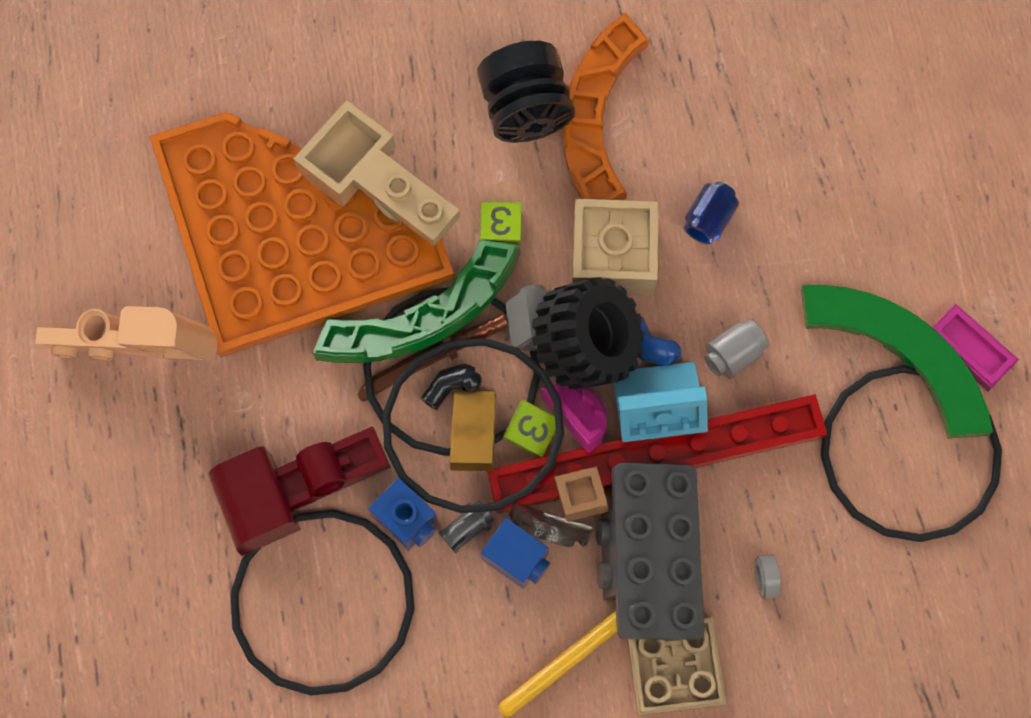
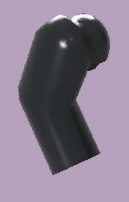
(450, 379)

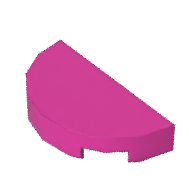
(582, 414)

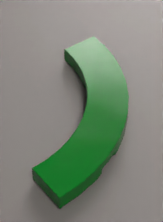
(427, 322)
(913, 342)

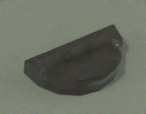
(550, 526)

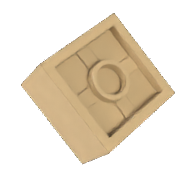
(617, 243)

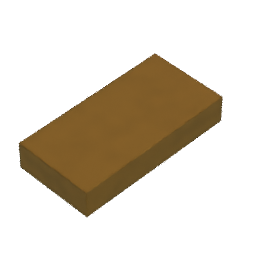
(473, 431)

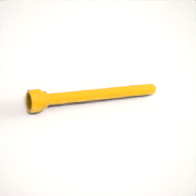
(559, 666)

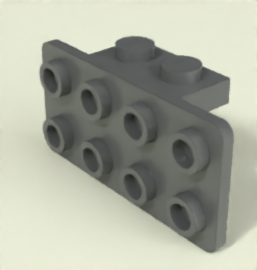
(653, 552)

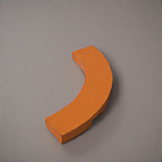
(589, 92)

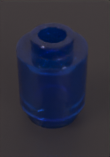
(711, 212)

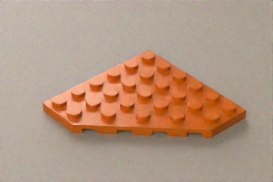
(271, 244)

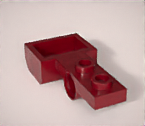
(262, 499)

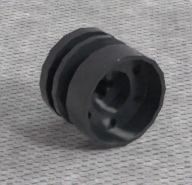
(525, 91)

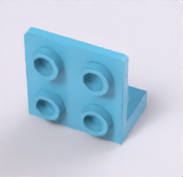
(661, 402)

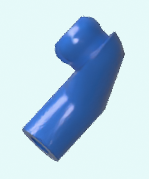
(658, 350)

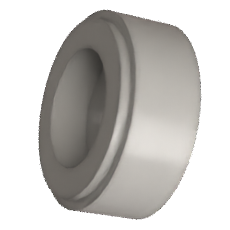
(767, 576)

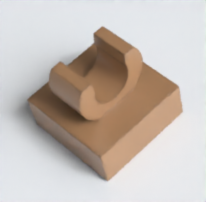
(581, 494)

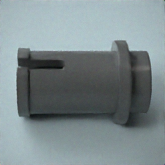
(465, 528)

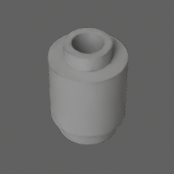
(736, 349)

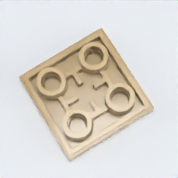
(677, 673)

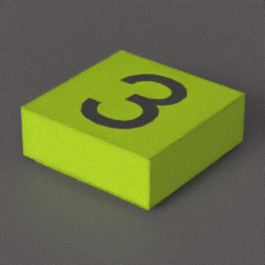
(501, 222)
(530, 429)

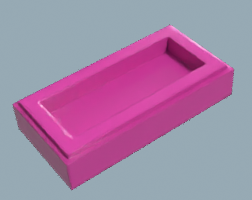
(978, 348)

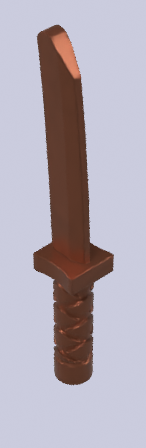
(387, 377)

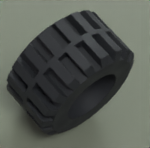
(588, 333)

